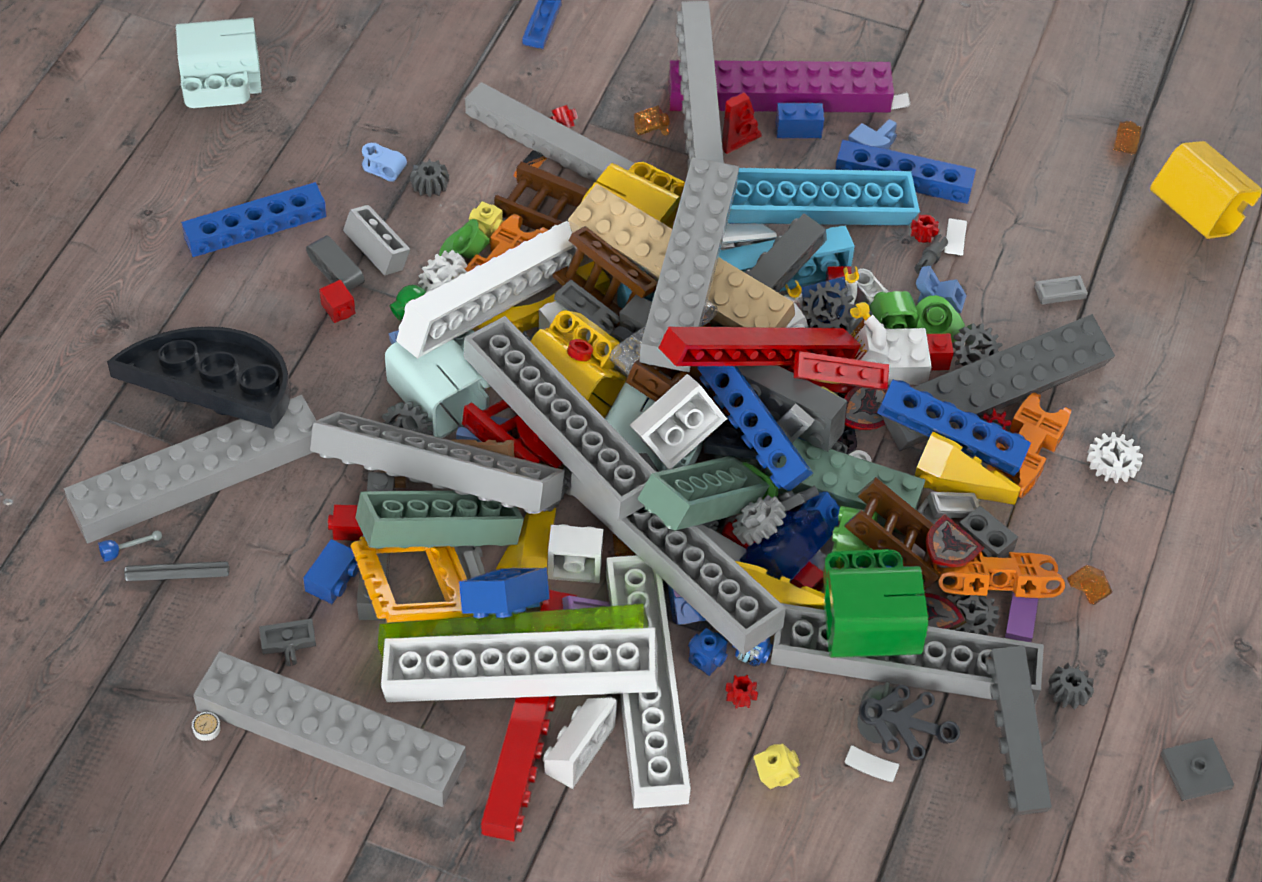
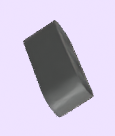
(334, 263)

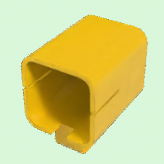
(644, 188)
(1205, 189)
(588, 376)

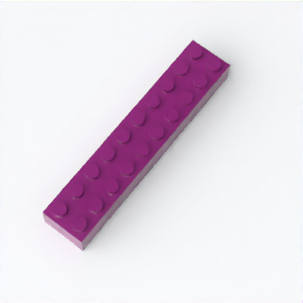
(835, 84)

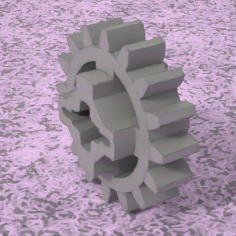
(759, 520)

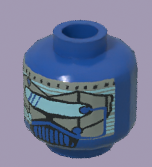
(756, 655)

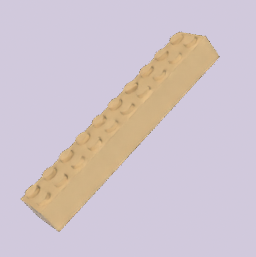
(644, 242)

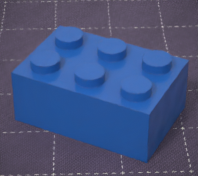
(504, 591)

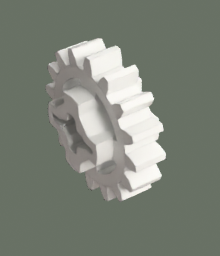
(442, 270)
(1114, 457)

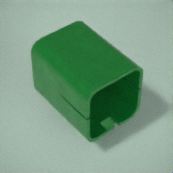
(873, 606)

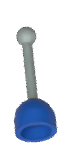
(110, 549)

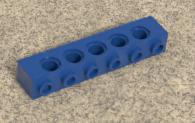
(928, 175)
(254, 219)
(917, 419)
(796, 468)

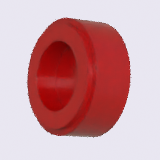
(580, 350)

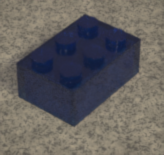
(791, 546)

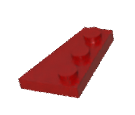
(739, 123)

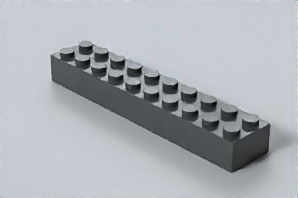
(1014, 374)
(773, 386)

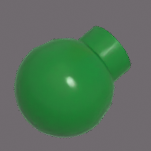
(403, 297)

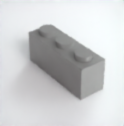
(376, 240)

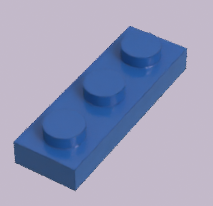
(541, 23)

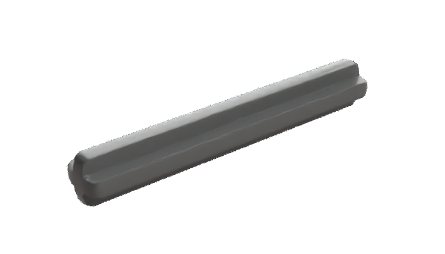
(176, 571)

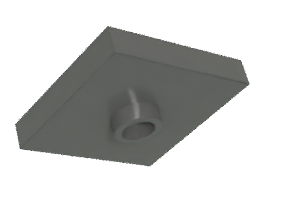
(1197, 769)

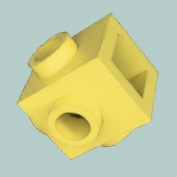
(488, 218)
(777, 766)

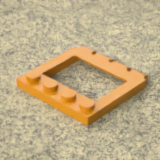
(447, 572)

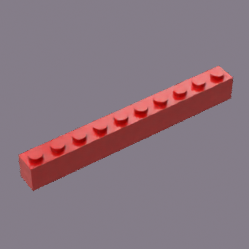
(753, 345)
(518, 756)

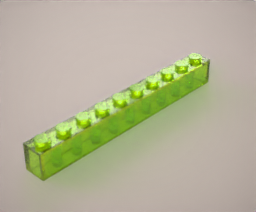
(580, 619)

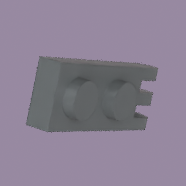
(578, 300)

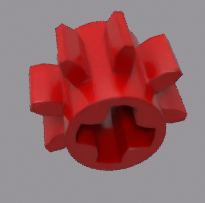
(564, 116)
(924, 228)
(1000, 417)
(741, 691)

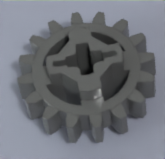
(837, 303)
(977, 339)
(409, 419)
(978, 612)

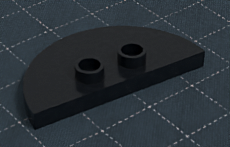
(212, 369)

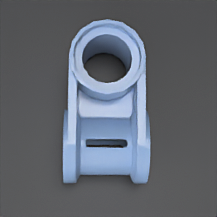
(384, 162)

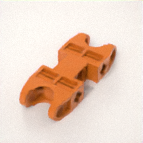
(505, 237)
(1042, 431)
(1014, 577)

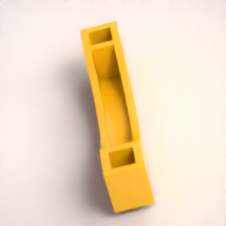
(527, 316)

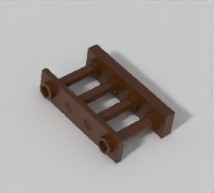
(546, 185)
(613, 262)
(654, 384)
(899, 516)

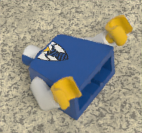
(798, 293)

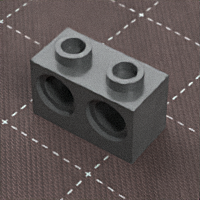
(989, 533)

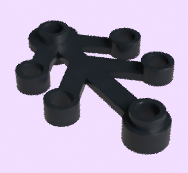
(904, 722)

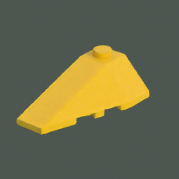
(951, 470)
(532, 543)
(783, 590)

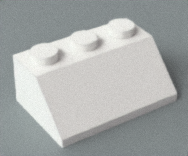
(746, 234)
(678, 421)
(580, 740)

